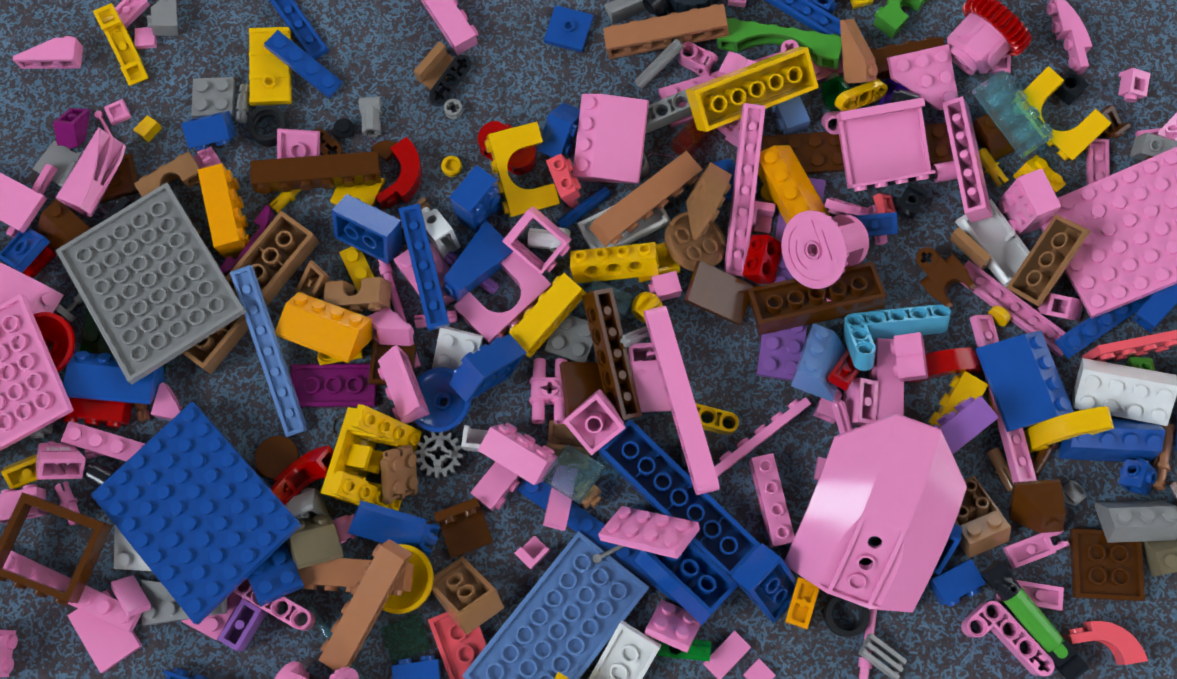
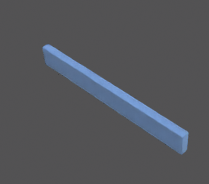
(269, 351)

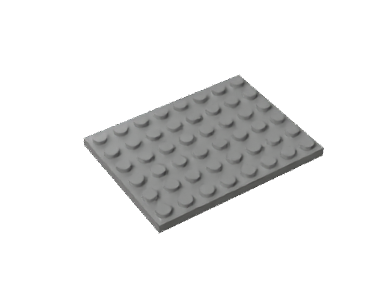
(150, 283)

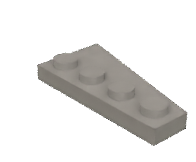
(165, 608)

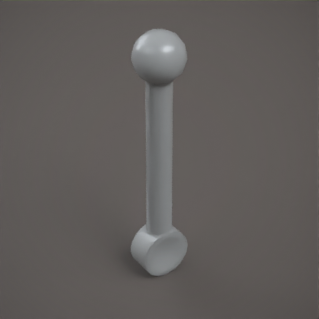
(597, 558)

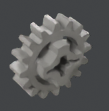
(438, 464)

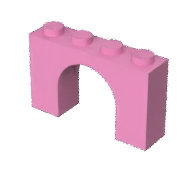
(494, 324)

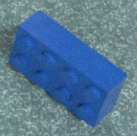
(690, 580)

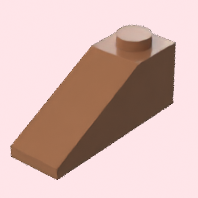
(857, 57)

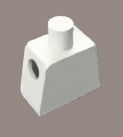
(440, 232)

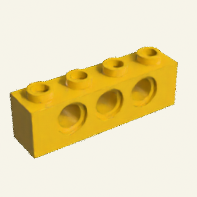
(614, 262)

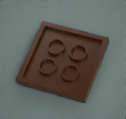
(1105, 568)

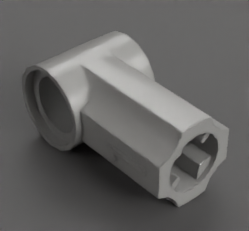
(370, 114)

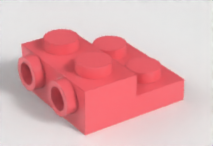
(566, 184)

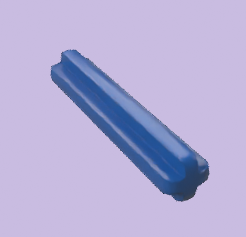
(584, 207)

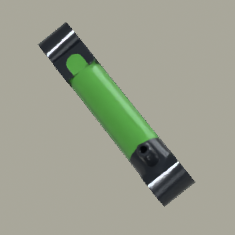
(1034, 621)

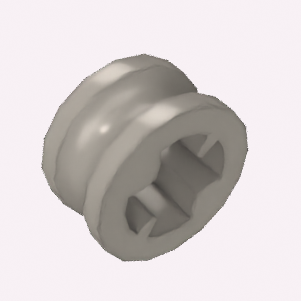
(451, 102)

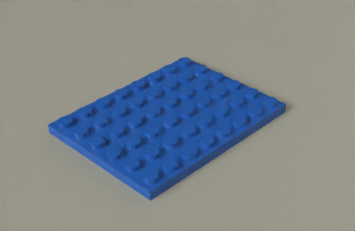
(195, 512)

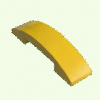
(121, 44)
(1068, 426)

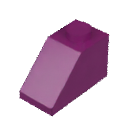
(72, 127)

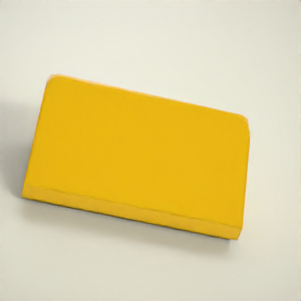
(20, 472)

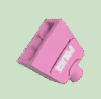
(59, 461)

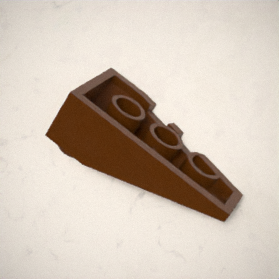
(60, 225)

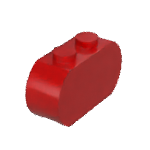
(520, 161)

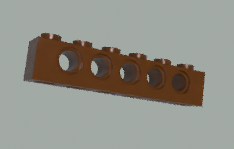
(610, 353)

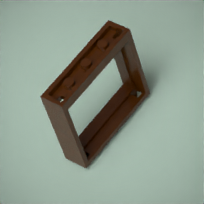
(85, 565)

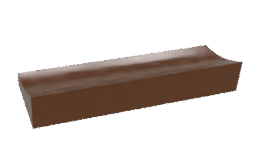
(793, 305)

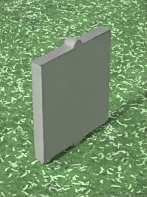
(58, 157)

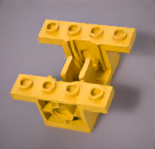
(357, 455)

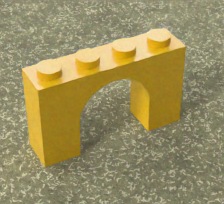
(1070, 142)
(502, 146)

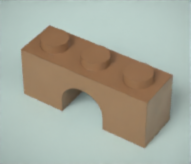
(181, 168)
(372, 296)

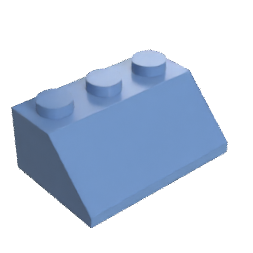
(817, 360)

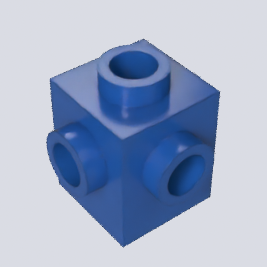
(1137, 476)

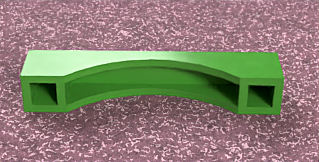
(823, 48)

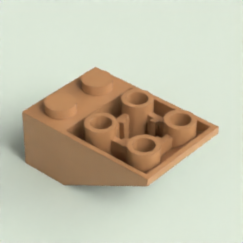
(706, 198)
(980, 521)

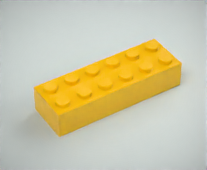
(760, 83)

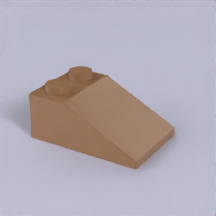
(466, 595)

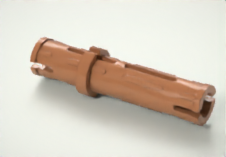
(1161, 461)

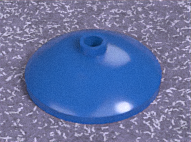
(435, 389)

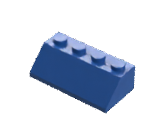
(102, 379)
(1127, 440)

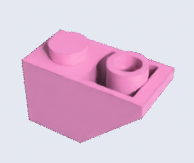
(1061, 307)
(391, 329)

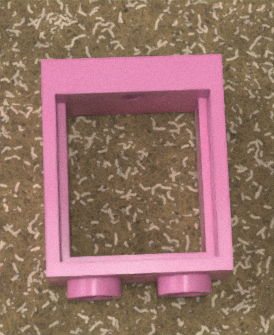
(521, 250)

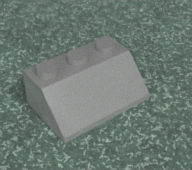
(1138, 520)

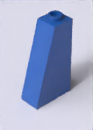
(476, 262)

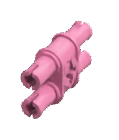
(539, 389)

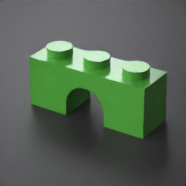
(892, 18)

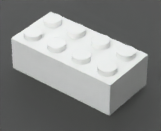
(1126, 391)

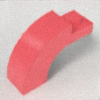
(1120, 642)

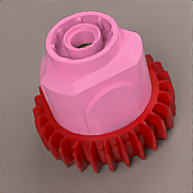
(986, 36)

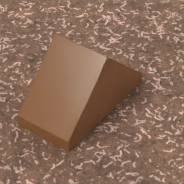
(313, 281)

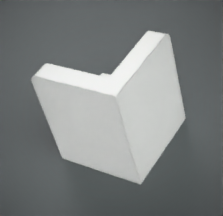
(472, 438)

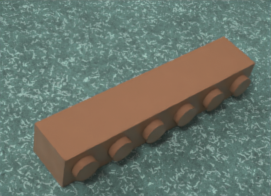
(661, 31)
(645, 199)
(347, 574)
(365, 606)

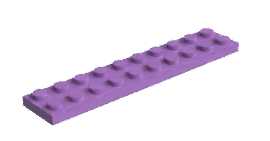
(782, 349)

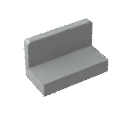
(622, 9)

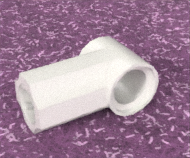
(544, 239)

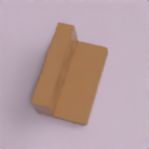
(433, 66)

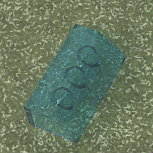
(1013, 113)

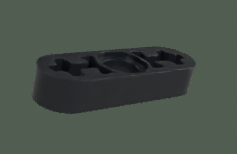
(448, 72)

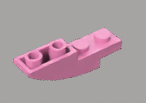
(1069, 26)

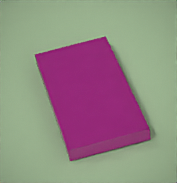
(333, 385)

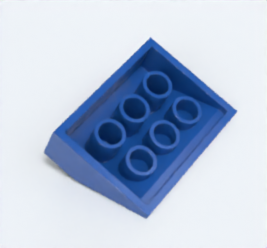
(1024, 380)

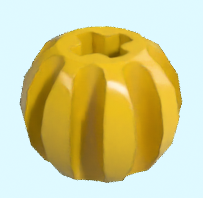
(643, 302)

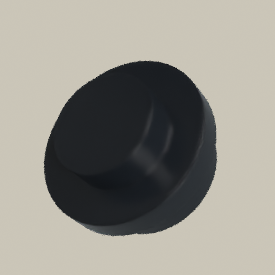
(343, 128)

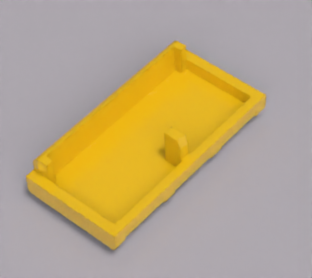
(268, 76)

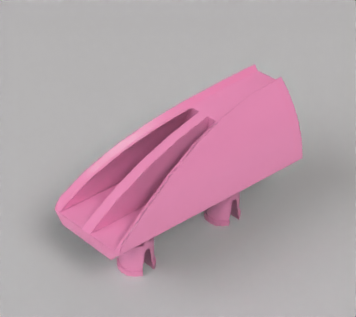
(92, 173)

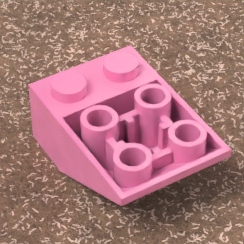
(647, 378)

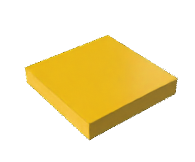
(362, 192)

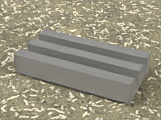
(893, 674)

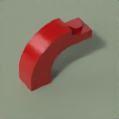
(409, 177)
(951, 362)
(302, 473)

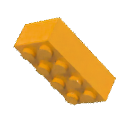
(224, 210)

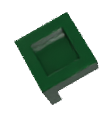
(831, 90)

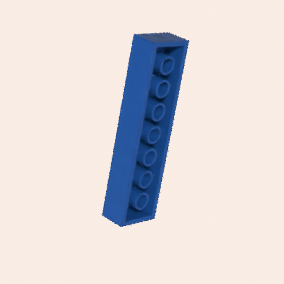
(672, 494)

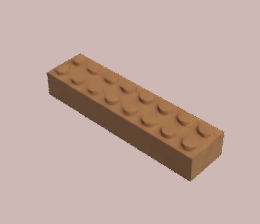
(275, 260)

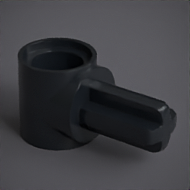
(656, 7)

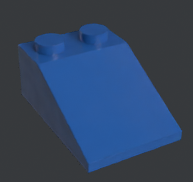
(766, 582)

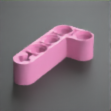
(1011, 641)

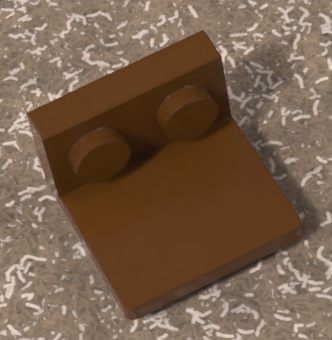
(464, 527)

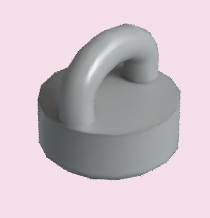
(1074, 491)

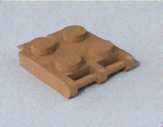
(398, 474)

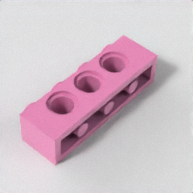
(771, 500)

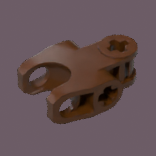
(942, 274)

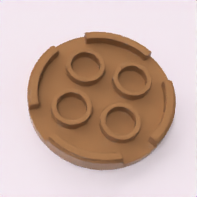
(686, 251)

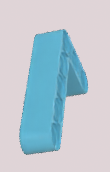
(864, 327)

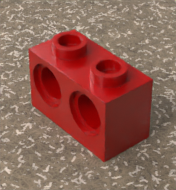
(762, 259)

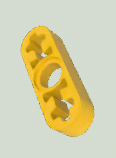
(851, 98)

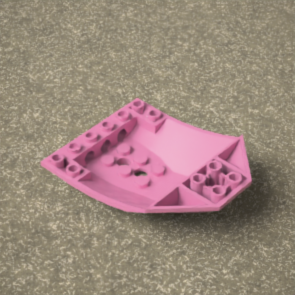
(885, 483)

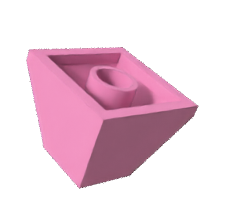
(595, 422)

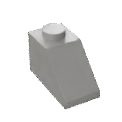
(163, 18)

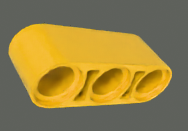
(717, 418)

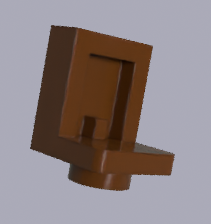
(1116, 128)

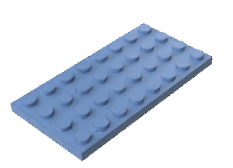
(562, 618)

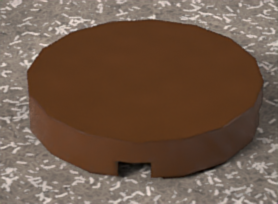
(275, 455)

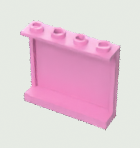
(884, 144)

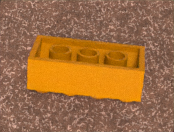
(788, 182)
(324, 327)

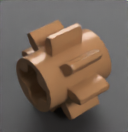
(591, 498)

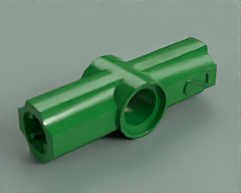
(698, 650)

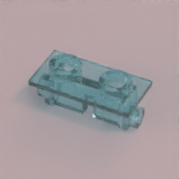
(622, 299)

